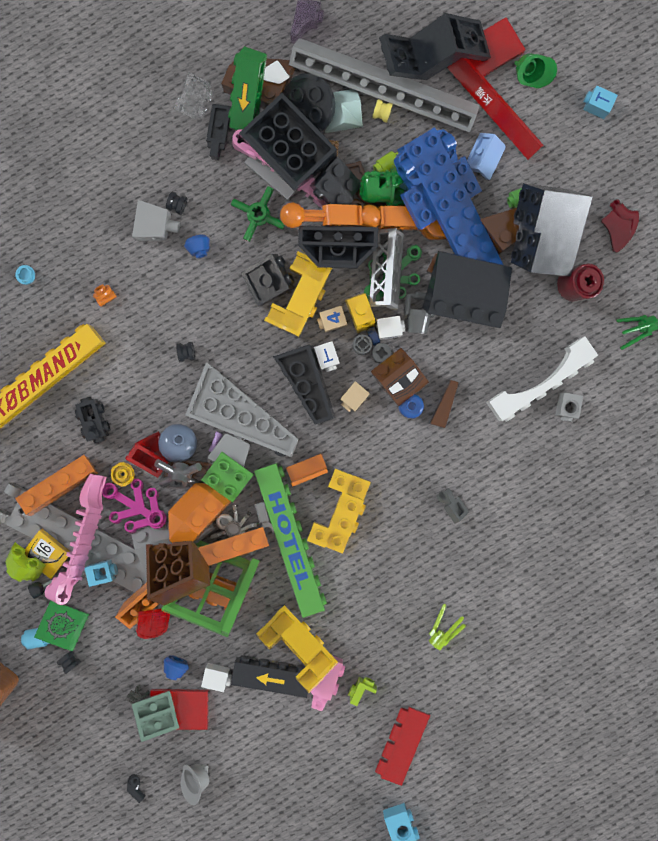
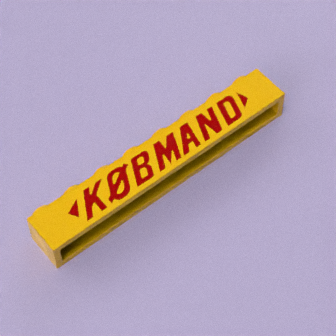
(48, 371)

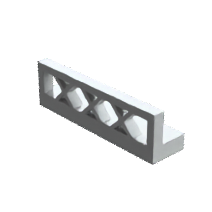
(393, 269)

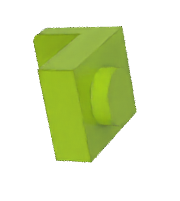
(357, 690)

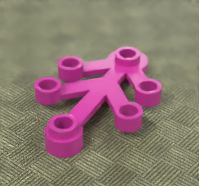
(137, 507)

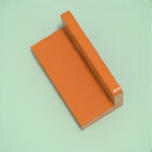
(307, 469)

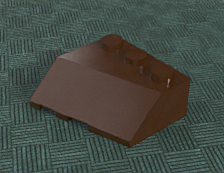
(270, 89)
(174, 571)

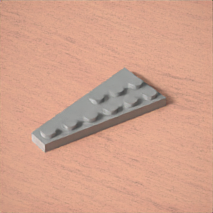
(231, 410)

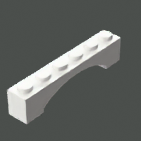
(577, 355)

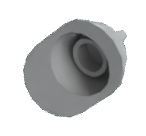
(194, 781)

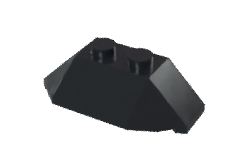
(338, 245)

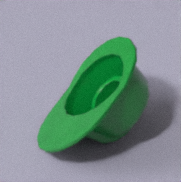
(535, 70)

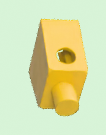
(360, 312)

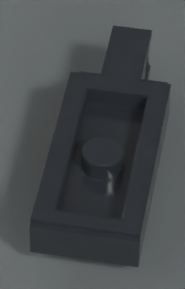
(218, 130)

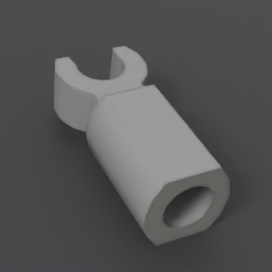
(263, 516)

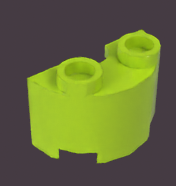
(21, 567)

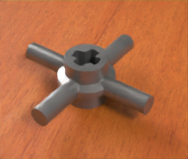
(178, 475)

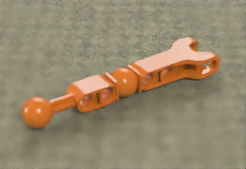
(384, 217)

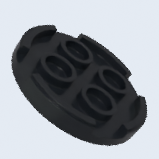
(312, 98)

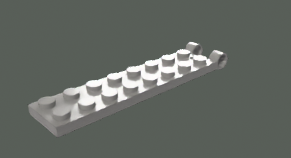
(61, 526)

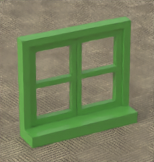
(236, 598)

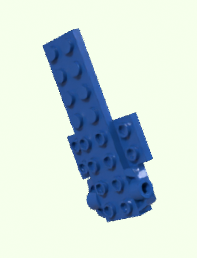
(443, 191)

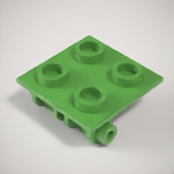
(227, 476)

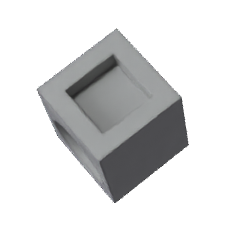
(574, 400)

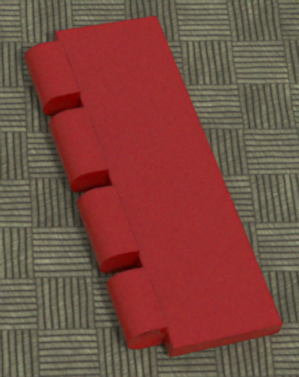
(401, 752)

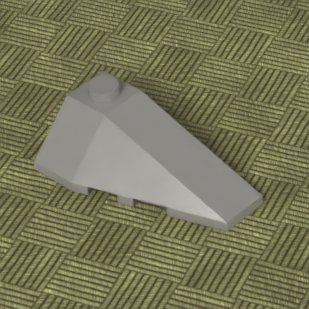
(154, 537)

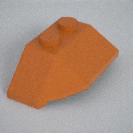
(195, 512)

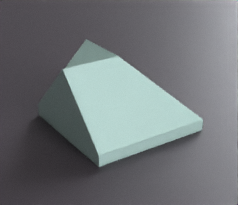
(347, 111)

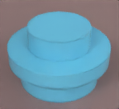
(25, 274)

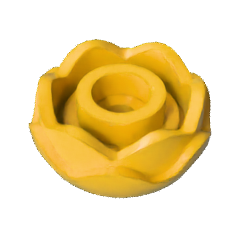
(117, 470)

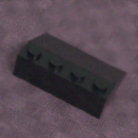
(289, 142)
(468, 290)

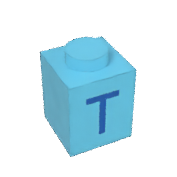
(599, 102)

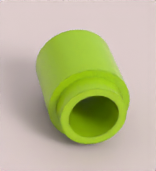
(385, 162)

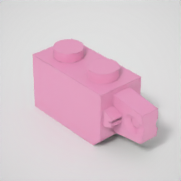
(328, 686)

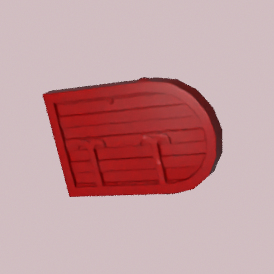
(152, 623)

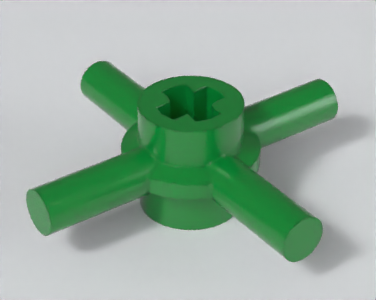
(256, 207)

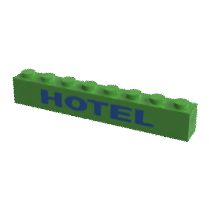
(290, 540)

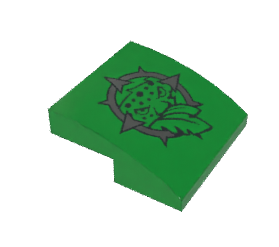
(61, 626)

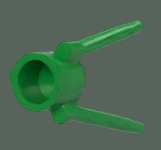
(646, 325)

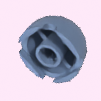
(177, 443)

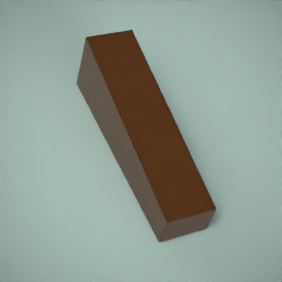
(444, 407)

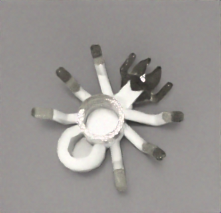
(231, 526)

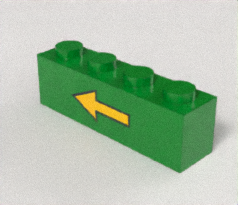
(247, 88)

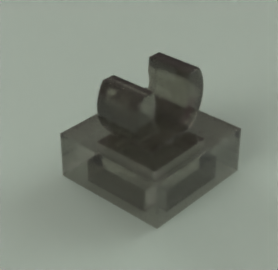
(134, 696)

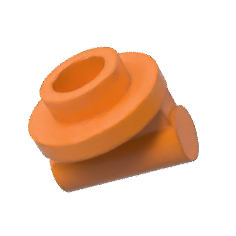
(104, 294)

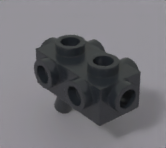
(93, 426)

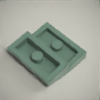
(155, 716)

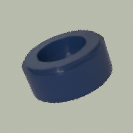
(371, 332)

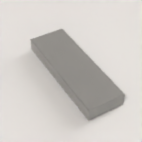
(270, 178)

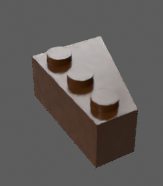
(501, 229)

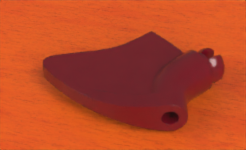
(620, 224)

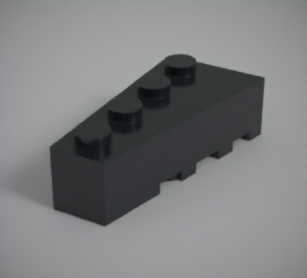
(304, 375)

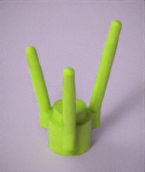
(441, 639)

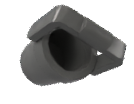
(417, 319)

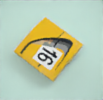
(48, 551)

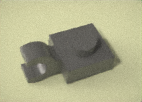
(454, 506)

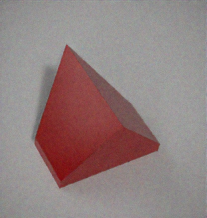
(146, 453)

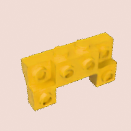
(303, 299)
(345, 514)
(302, 643)

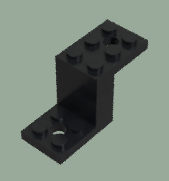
(434, 47)

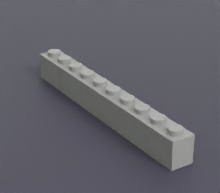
(381, 85)

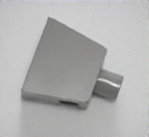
(153, 223)
(231, 446)

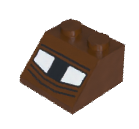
(399, 376)

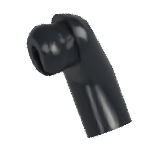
(133, 788)

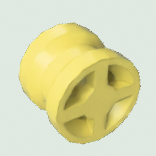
(382, 110)

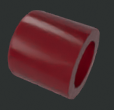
(583, 283)

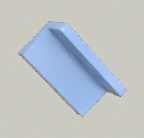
(486, 154)

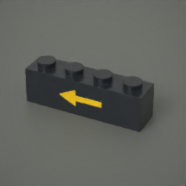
(267, 676)

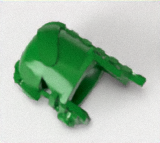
(382, 187)

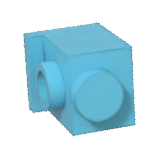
(96, 577)

